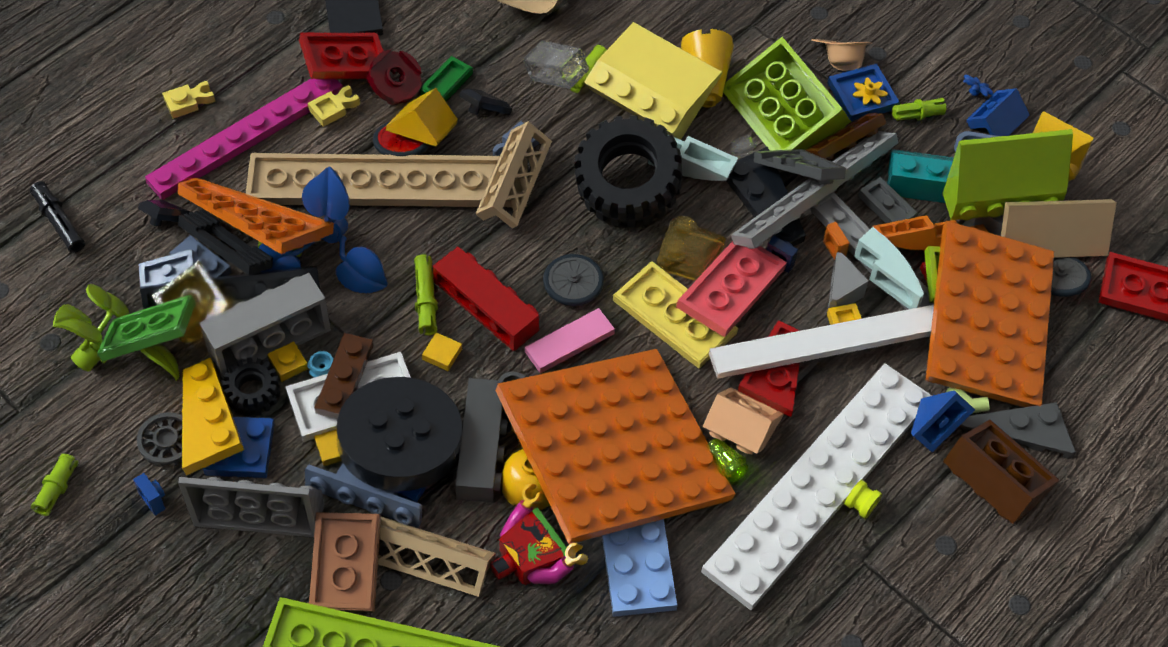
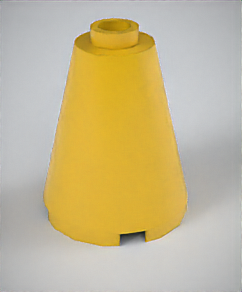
(716, 51)

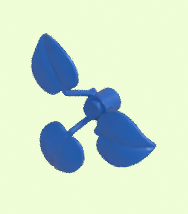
(328, 197)

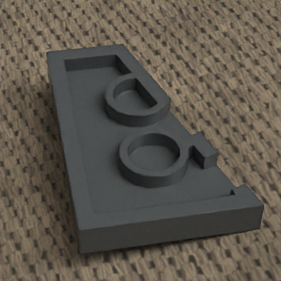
(801, 163)

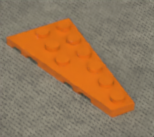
(262, 220)

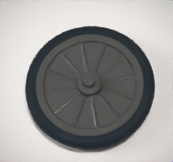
(1069, 277)
(573, 280)

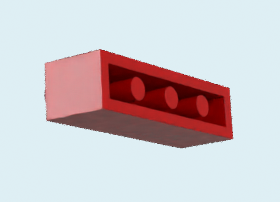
(486, 298)

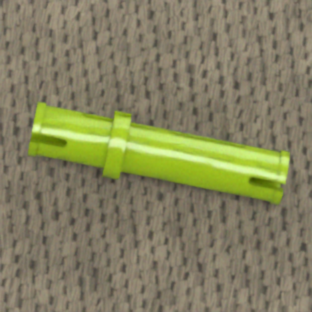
(426, 303)

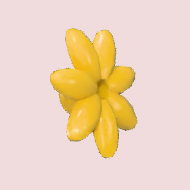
(869, 91)

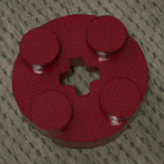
(384, 86)

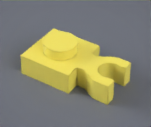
(186, 100)
(332, 107)

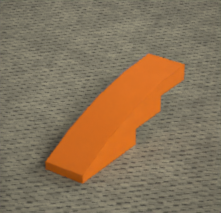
(916, 232)

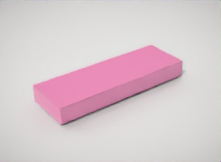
(569, 340)

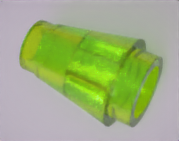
(727, 460)

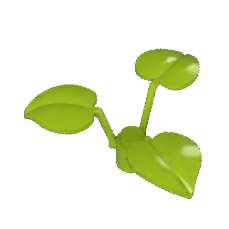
(86, 355)

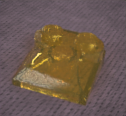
(689, 248)
(205, 292)

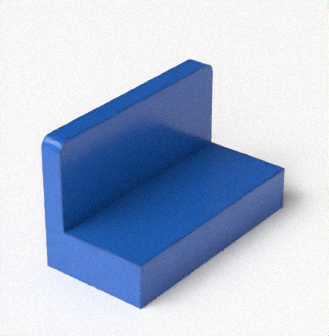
(1000, 113)

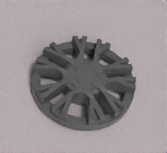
(164, 439)

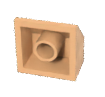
(742, 420)

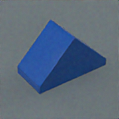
(939, 417)

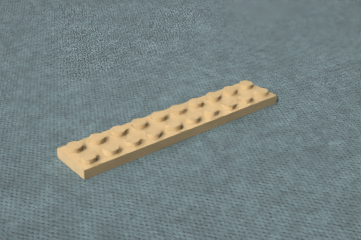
(377, 178)

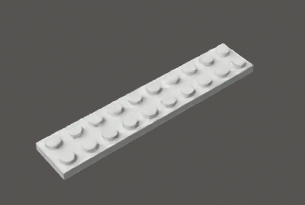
(815, 487)

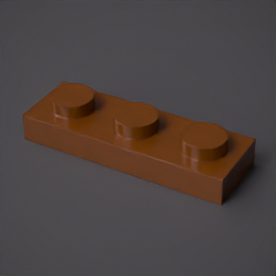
(847, 136)
(343, 374)

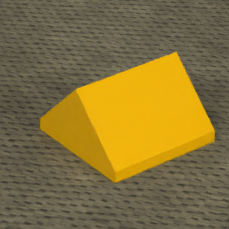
(424, 119)

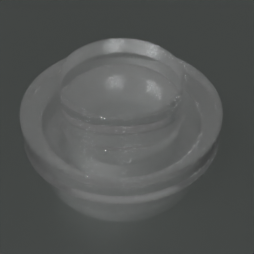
(743, 146)

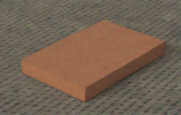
(345, 561)

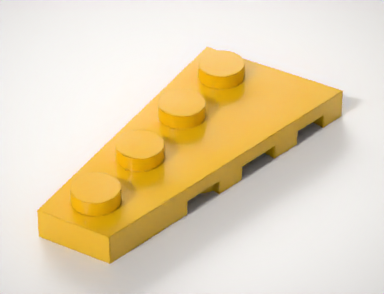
(207, 421)

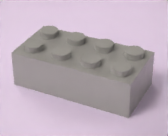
(266, 323)

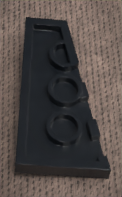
(760, 188)

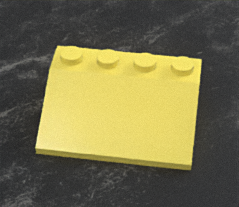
(653, 79)

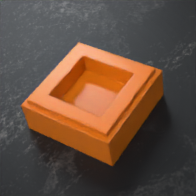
(835, 240)

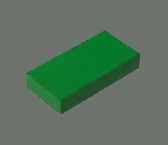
(448, 78)

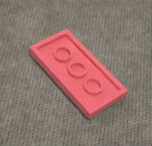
(731, 286)

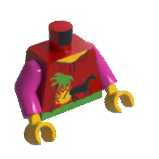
(533, 547)

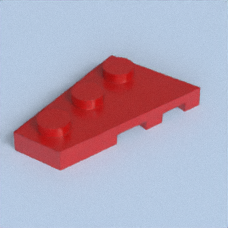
(773, 385)

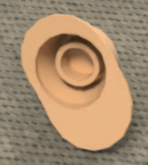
(845, 55)

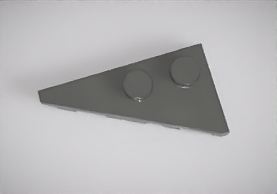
(1030, 426)

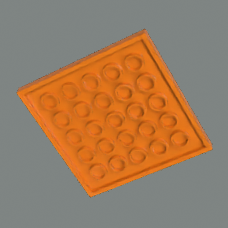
(613, 444)

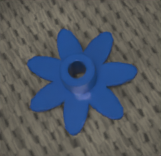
(976, 86)

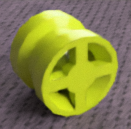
(863, 499)

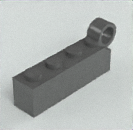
(480, 440)

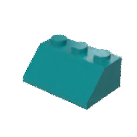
(918, 174)

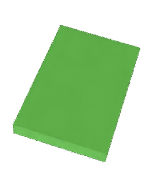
(147, 328)

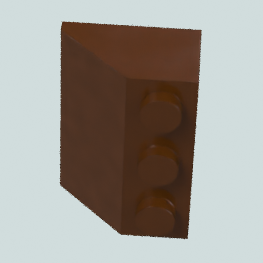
(1000, 471)

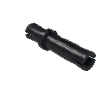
(52, 209)

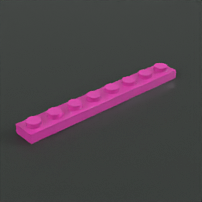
(239, 136)

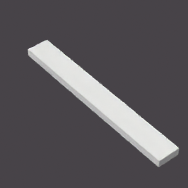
(821, 342)

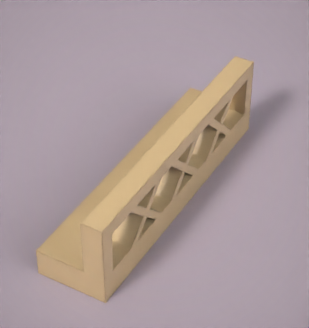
(509, 164)
(437, 547)

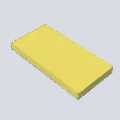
(653, 300)

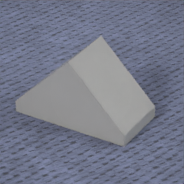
(846, 282)

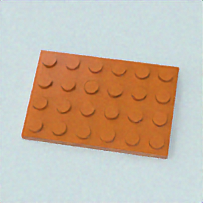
(990, 316)

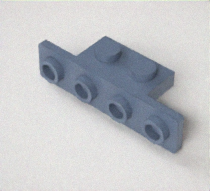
(353, 491)

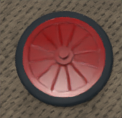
(395, 144)

